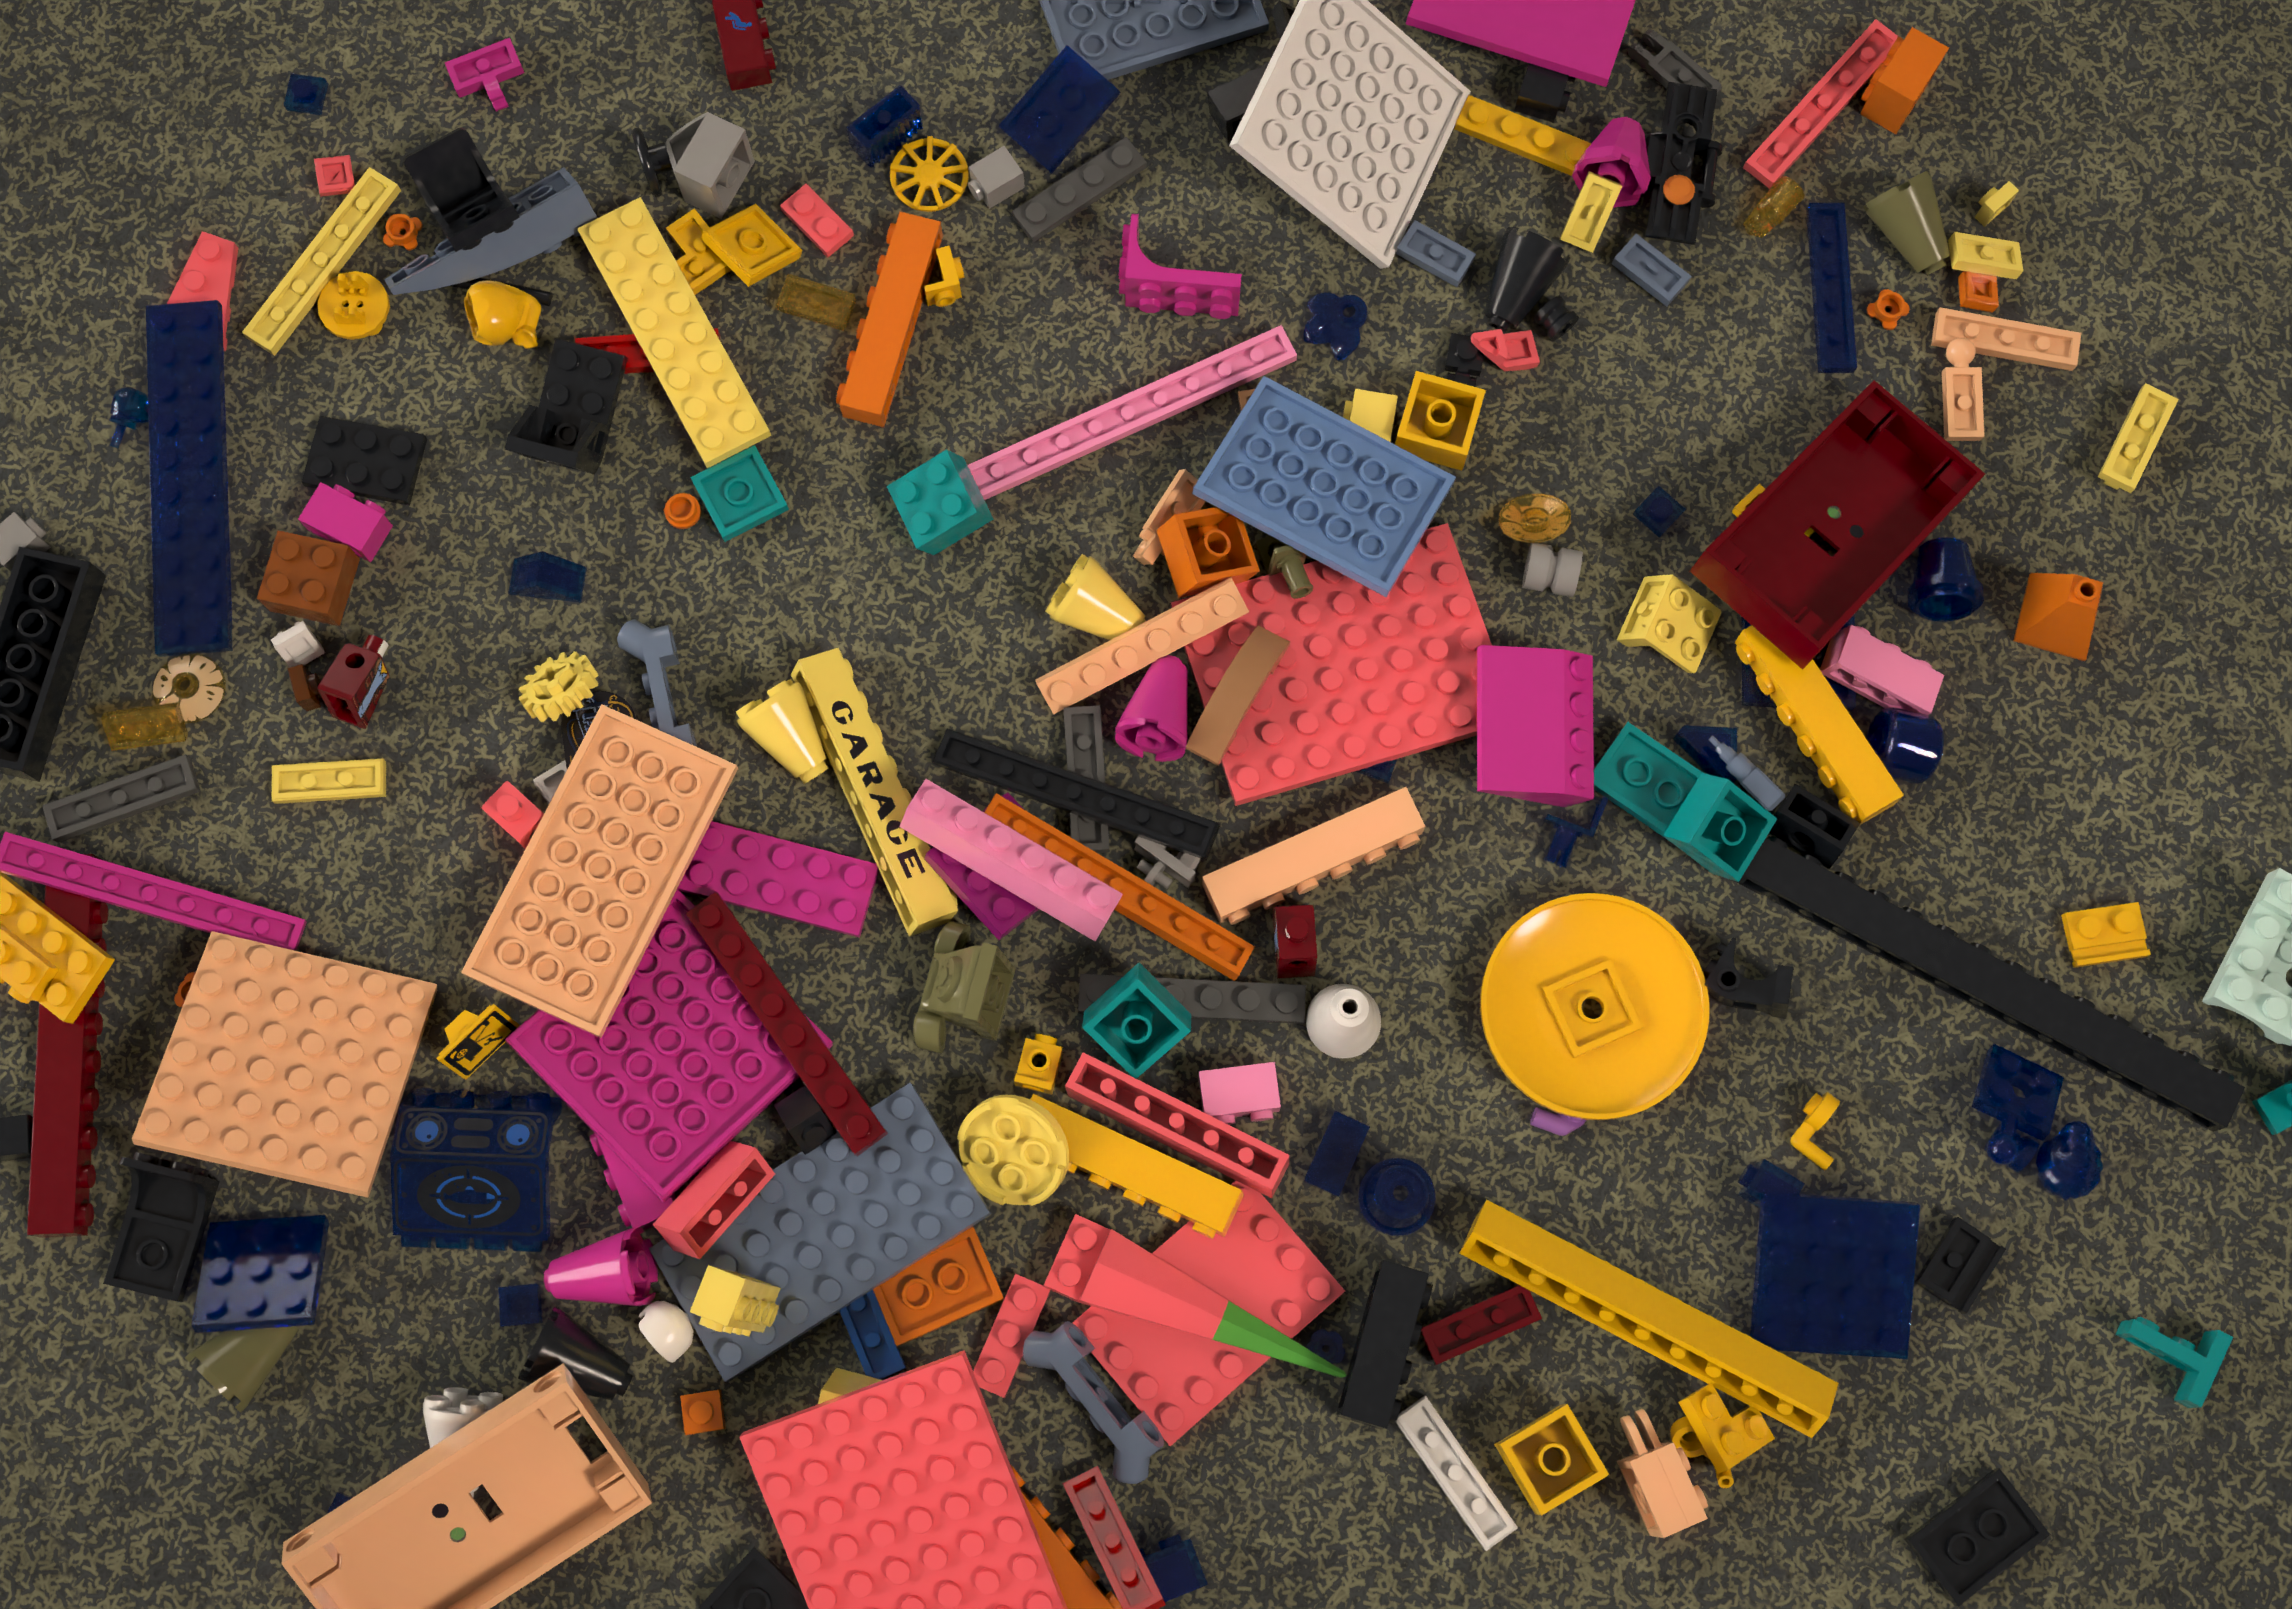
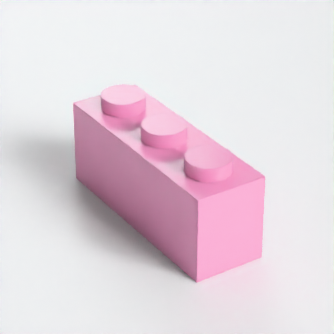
(1881, 671)

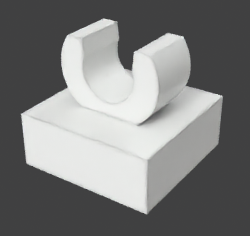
(297, 645)

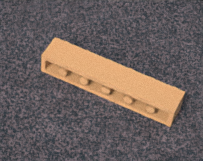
(1313, 855)

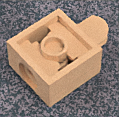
(1660, 1480)

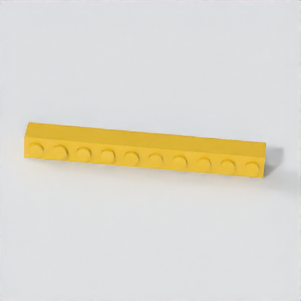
(1650, 1319)

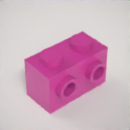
(346, 521)

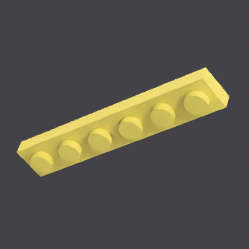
(321, 261)

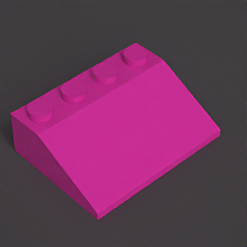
(1535, 724)

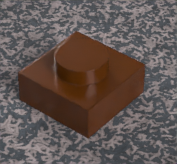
(305, 687)

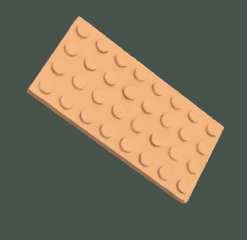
(600, 871)

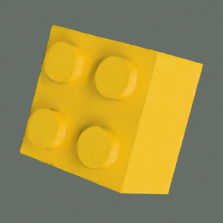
(1439, 420)
(1551, 1459)

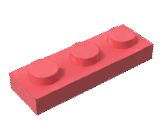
(1006, 1339)

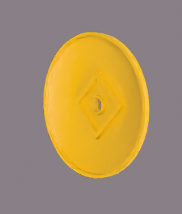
(1648, 997)

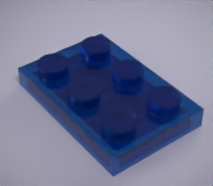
(1059, 109)

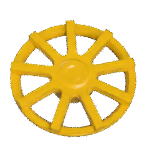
(929, 173)

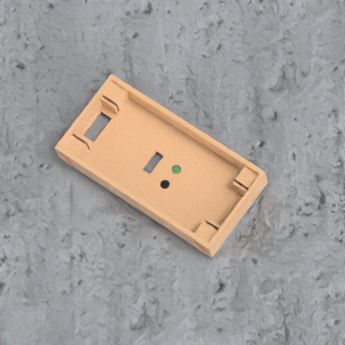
(430, 1545)

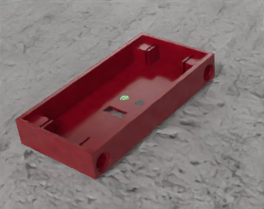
(1869, 490)

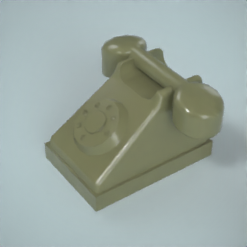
(963, 989)

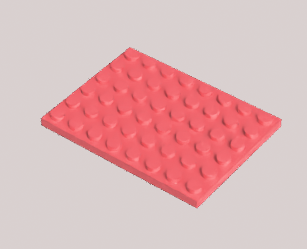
(1360, 671)
(902, 1499)

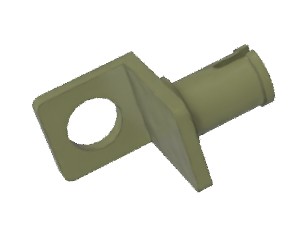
(1288, 562)

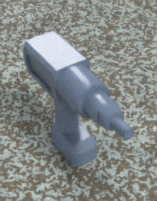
(1749, 776)

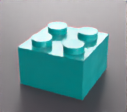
(940, 502)
(1720, 827)
(1137, 1020)

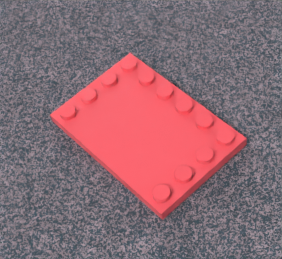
(1257, 1268)

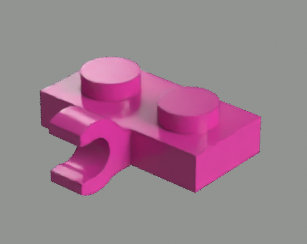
(485, 70)

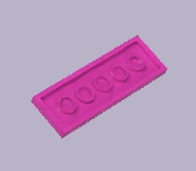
(782, 878)

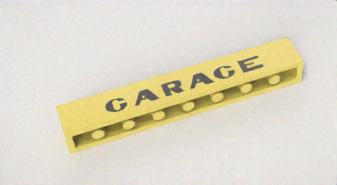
(873, 790)

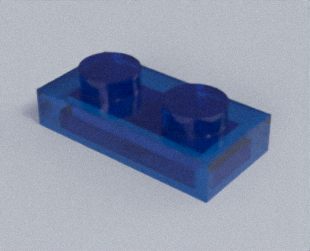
(1336, 1154)

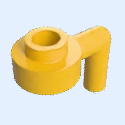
(1818, 1112)
(1693, 1448)

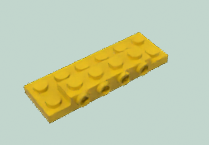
(46, 955)

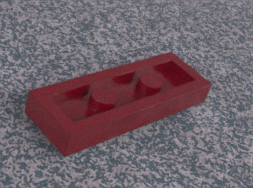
(1480, 1324)

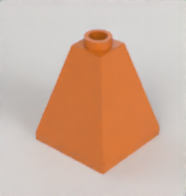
(2059, 613)

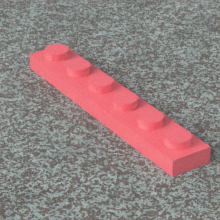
(1821, 105)

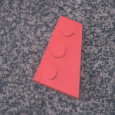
(209, 275)

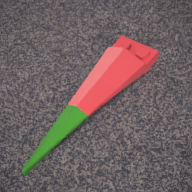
(1121, 1277)

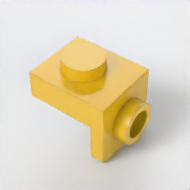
(948, 290)

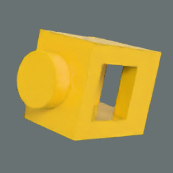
(1039, 1078)

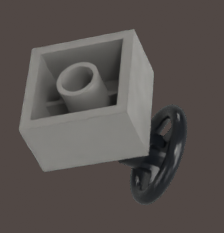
(707, 160)

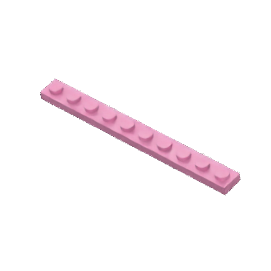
(1132, 412)

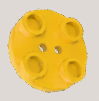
(353, 321)

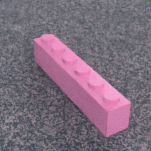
(1010, 859)

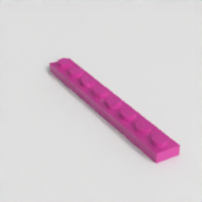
(146, 893)

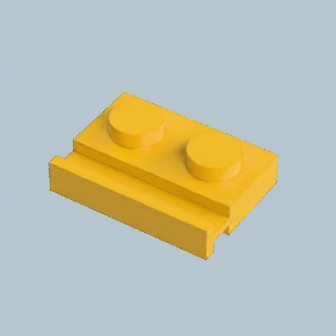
(2105, 934)

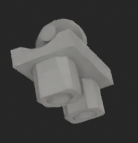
(1179, 867)

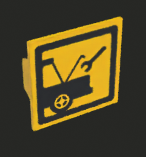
(475, 1039)

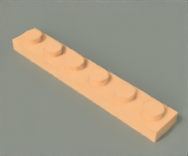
(1142, 645)

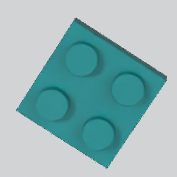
(739, 493)

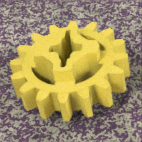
(558, 686)

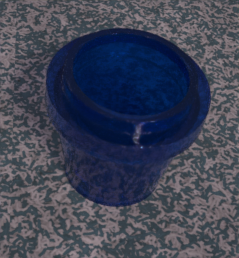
(1945, 581)
(1384, 1210)

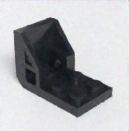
(573, 409)

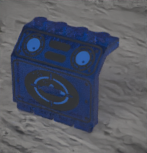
(472, 1169)

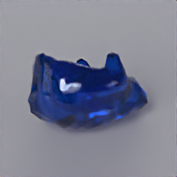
(2070, 1162)

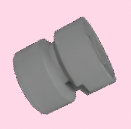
(1552, 569)

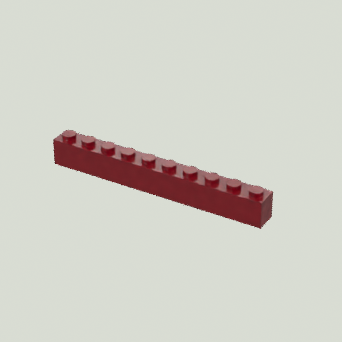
(66, 1095)

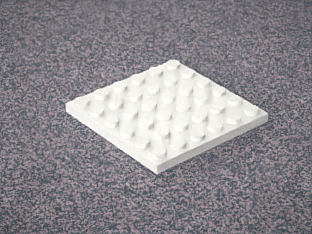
(1351, 121)

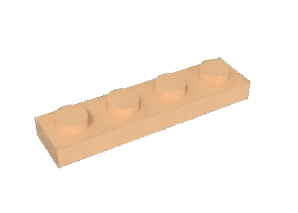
(2008, 338)

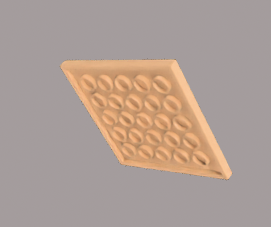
(286, 1064)

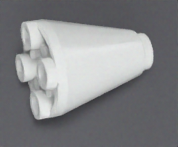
(455, 1410)

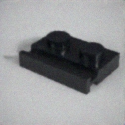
(1960, 1265)

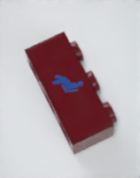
(743, 44)

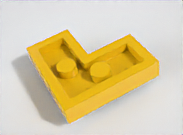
(699, 262)
(1724, 1436)

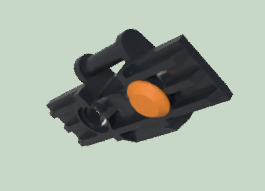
(1674, 197)

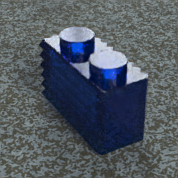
(885, 126)

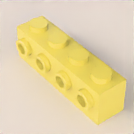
(735, 1302)

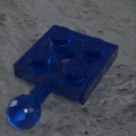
(1997, 1099)

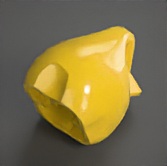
(501, 314)

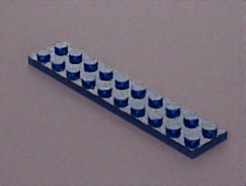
(188, 479)

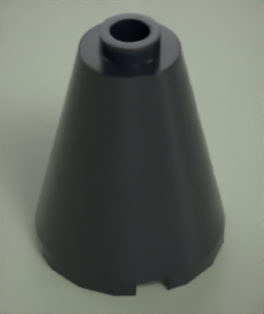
(1521, 277)
(589, 1360)

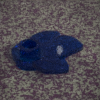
(1332, 326)

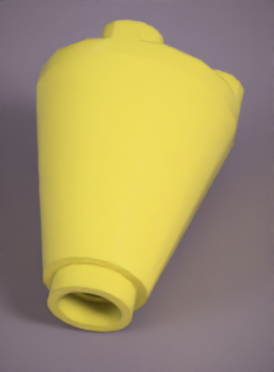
(1094, 602)
(786, 730)

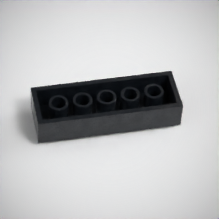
(41, 642)

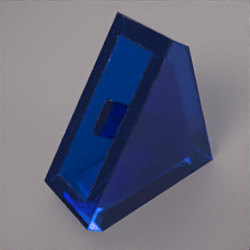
(547, 577)
(1696, 744)

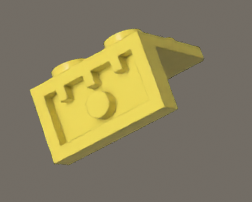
(1671, 621)

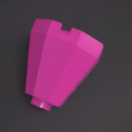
(1620, 156)

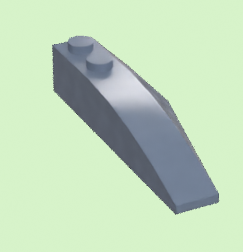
(547, 214)

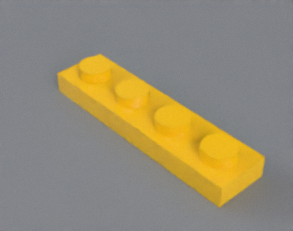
(1520, 135)

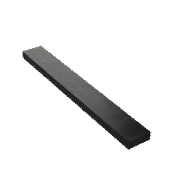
(1077, 794)

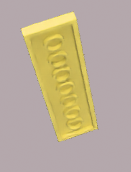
(674, 332)

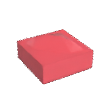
(334, 175)

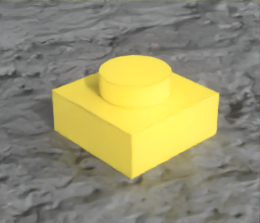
(1995, 202)

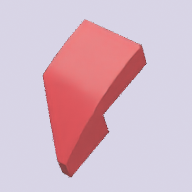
(1509, 350)

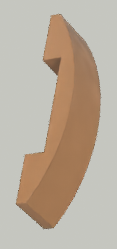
(1236, 694)

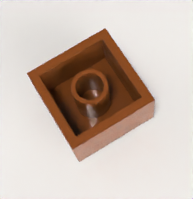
(308, 578)

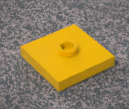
(751, 244)

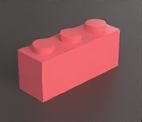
(714, 1199)

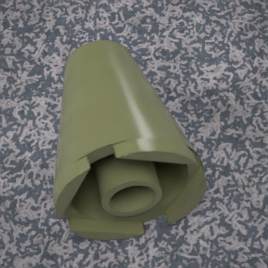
(1912, 222)
(241, 1360)

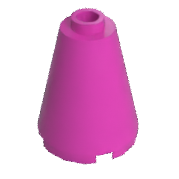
(1157, 713)
(606, 1271)

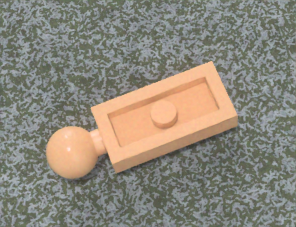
(1962, 394)

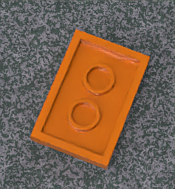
(939, 1289)

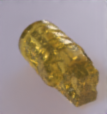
(1774, 207)

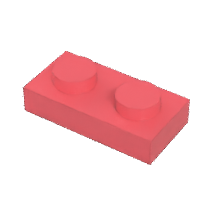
(817, 220)

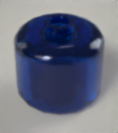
(1907, 743)

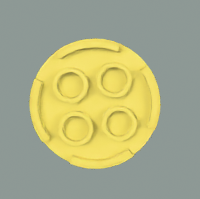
(1013, 1150)

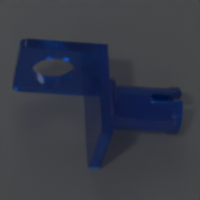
(1567, 834)

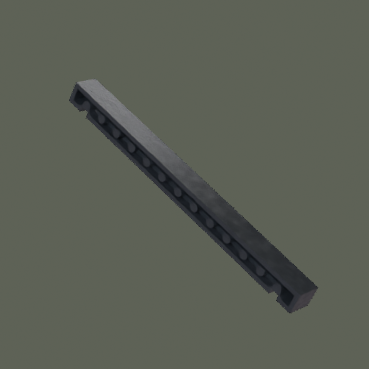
(1993, 985)

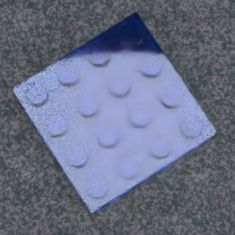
(1835, 1275)

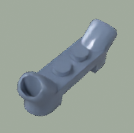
(657, 650)
(1132, 1439)

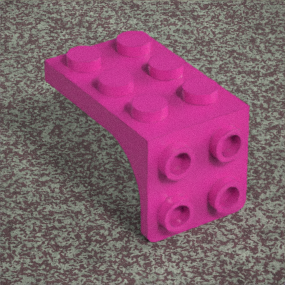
(1180, 290)

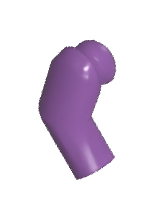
(1555, 1123)

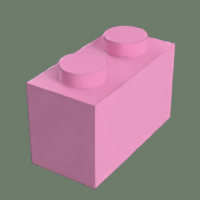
(1240, 1092)

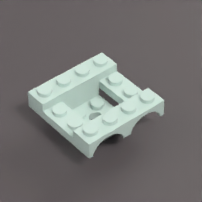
(2257, 962)

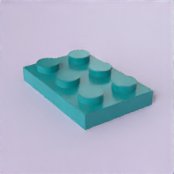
(1644, 778)

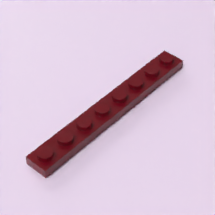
(787, 1024)

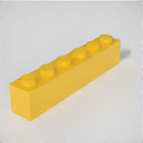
(1822, 728)
(1146, 1174)

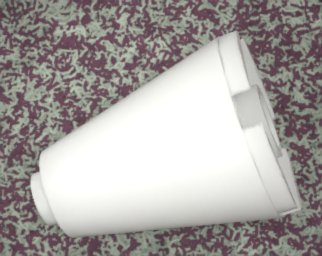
(1343, 1033)

